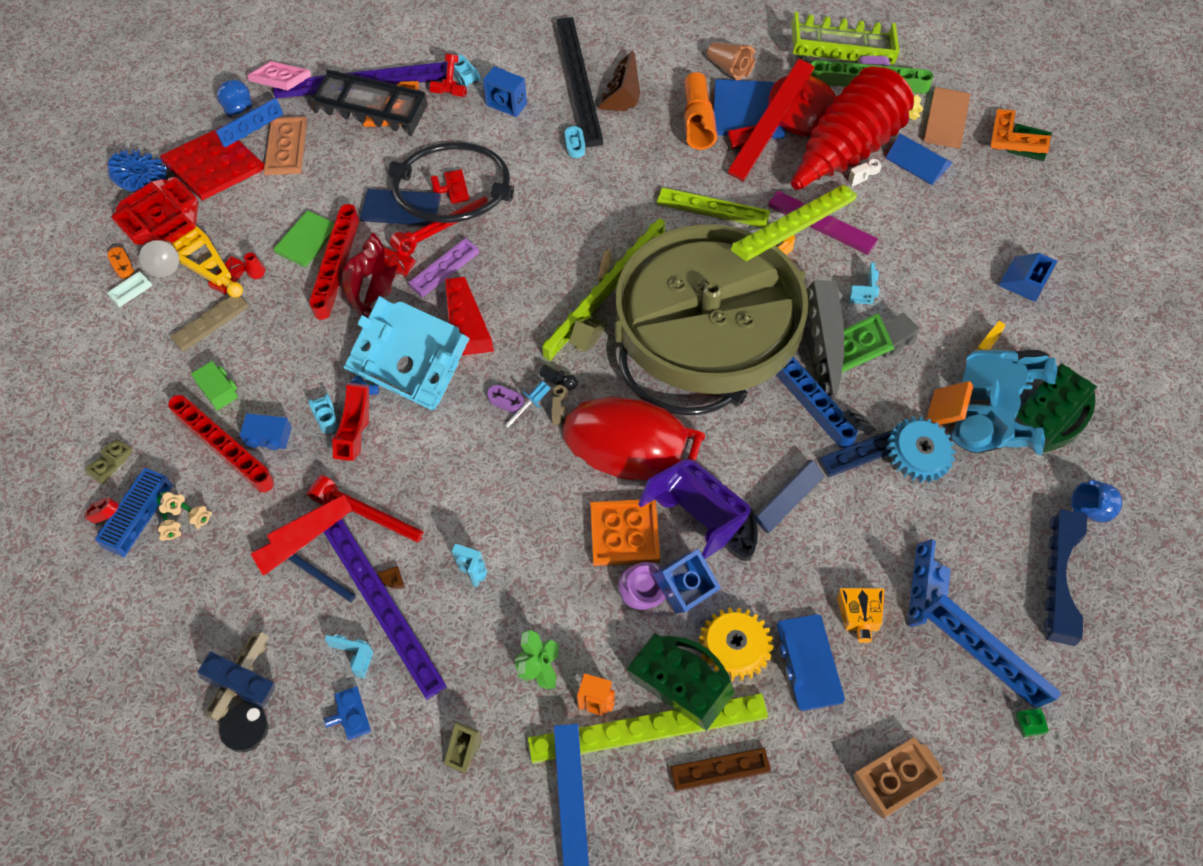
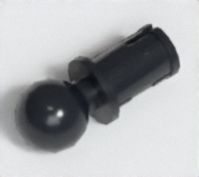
(568, 381)

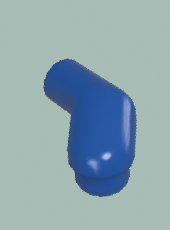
(373, 389)

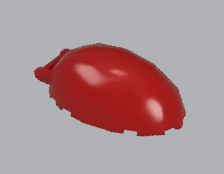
(628, 437)

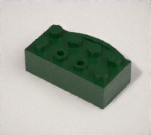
(1058, 407)
(682, 678)

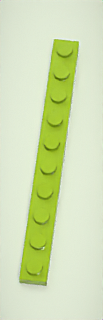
(793, 223)
(597, 295)
(649, 728)

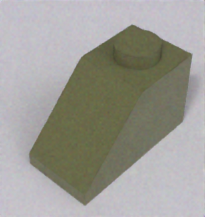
(586, 333)

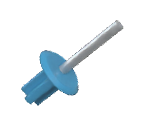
(533, 397)

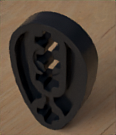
(747, 537)

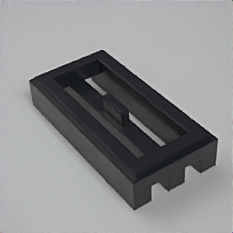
(861, 423)

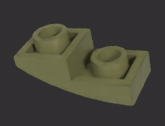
(112, 458)

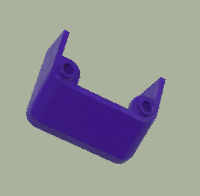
(702, 497)

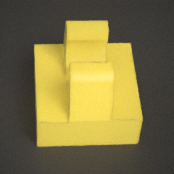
(913, 114)

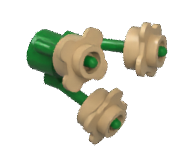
(171, 503)

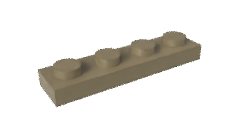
(208, 322)
(219, 704)

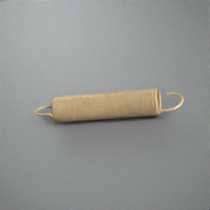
(604, 264)

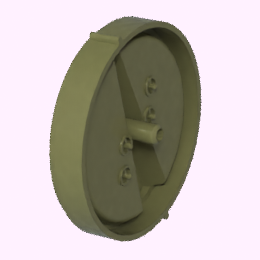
(705, 314)

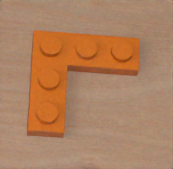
(1005, 139)

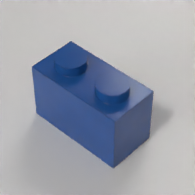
(265, 431)

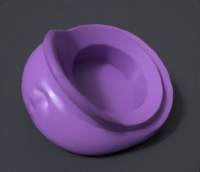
(640, 587)

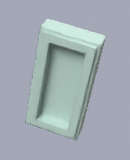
(129, 289)

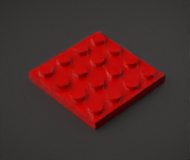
(209, 166)

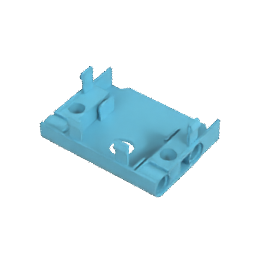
(405, 331)

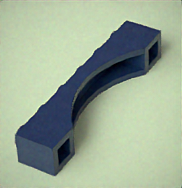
(1064, 619)

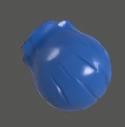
(234, 97)
(1097, 500)

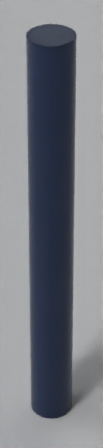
(323, 578)

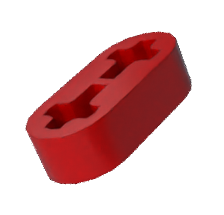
(101, 510)

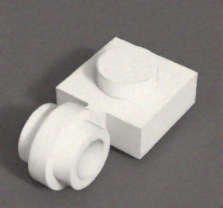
(860, 173)

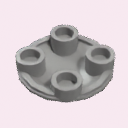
(159, 258)

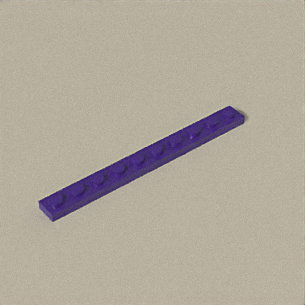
(393, 76)
(385, 610)

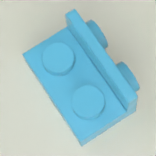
(470, 562)

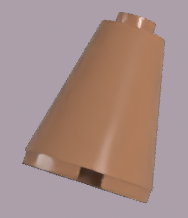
(732, 58)

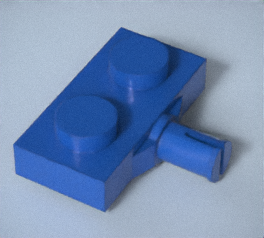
(350, 714)

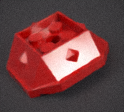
(157, 212)

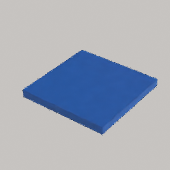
(741, 105)

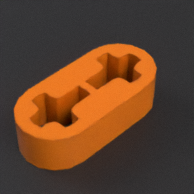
(117, 264)

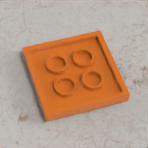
(624, 532)

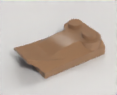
(899, 777)

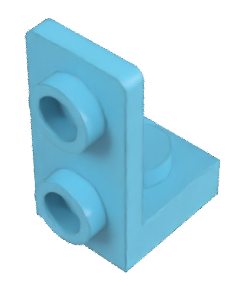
(866, 294)
(364, 652)

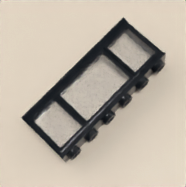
(370, 99)

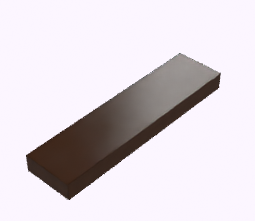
(720, 769)

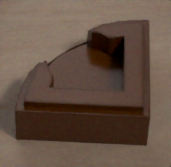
(392, 577)

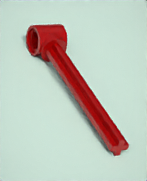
(410, 239)
(325, 490)

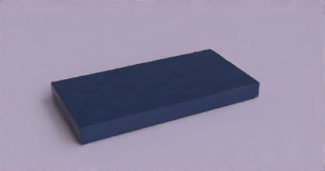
(382, 207)

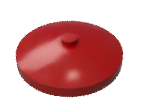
(807, 107)

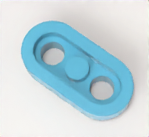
(575, 142)

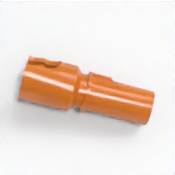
(699, 115)

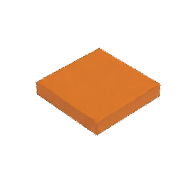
(950, 403)

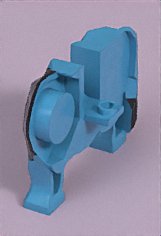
(1001, 379)

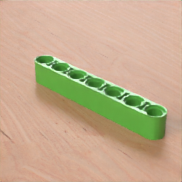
(843, 73)

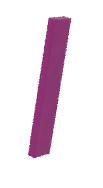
(829, 225)

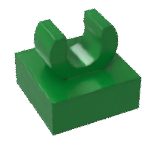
(1032, 722)

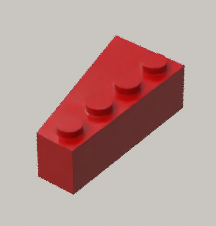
(467, 317)

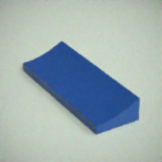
(991, 652)

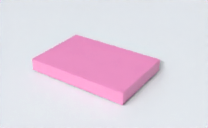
(279, 75)

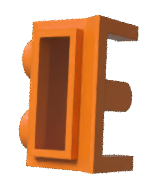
(596, 695)

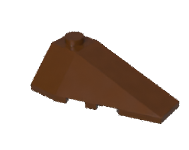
(624, 86)

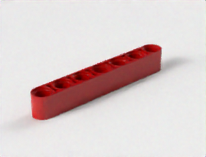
(334, 261)
(186, 413)

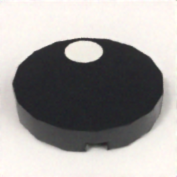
(243, 728)

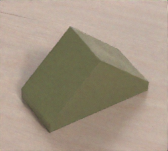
(462, 747)

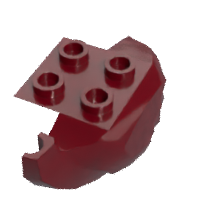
(361, 267)

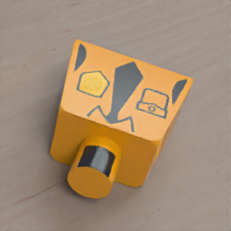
(861, 610)

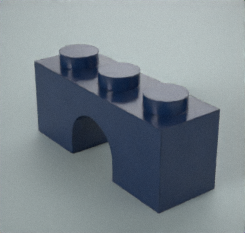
(236, 678)

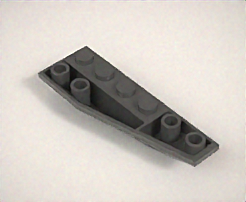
(825, 334)

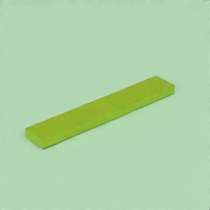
(713, 207)

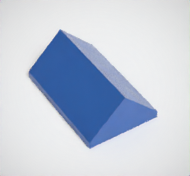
(918, 159)

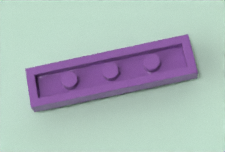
(443, 267)

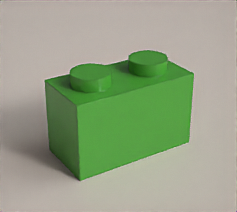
(215, 385)

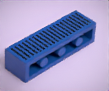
(133, 512)

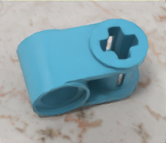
(465, 72)
(323, 411)

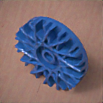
(135, 171)

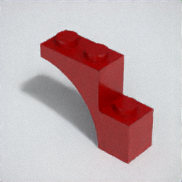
(355, 418)

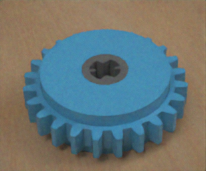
(921, 449)

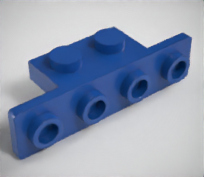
(249, 122)
(929, 581)

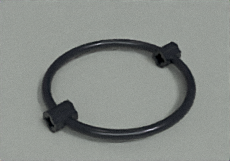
(403, 171)
(735, 398)

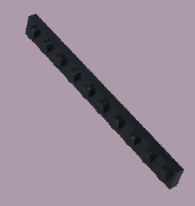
(579, 82)

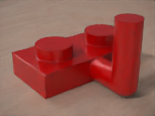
(455, 186)

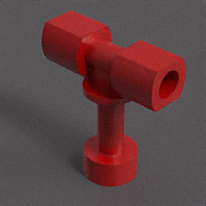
(449, 85)

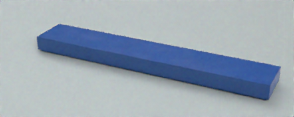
(571, 795)

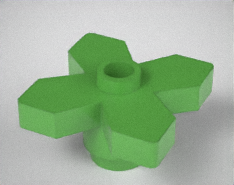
(536, 659)

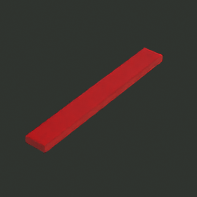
(770, 120)

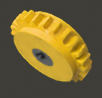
(742, 629)

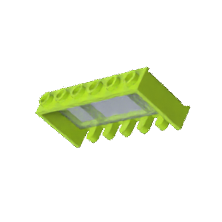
(843, 42)

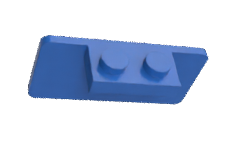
(810, 662)

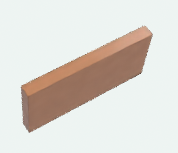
(947, 117)
(285, 146)

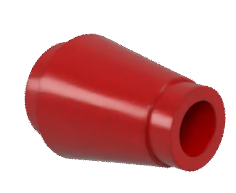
(254, 267)

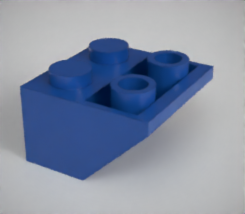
(1028, 275)

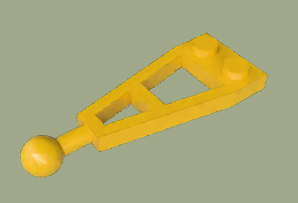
(193, 241)

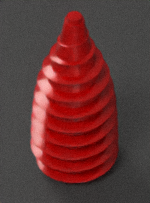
(856, 124)

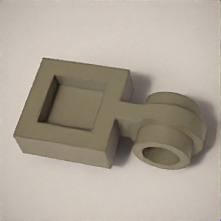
(558, 409)

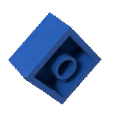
(505, 91)
(687, 581)

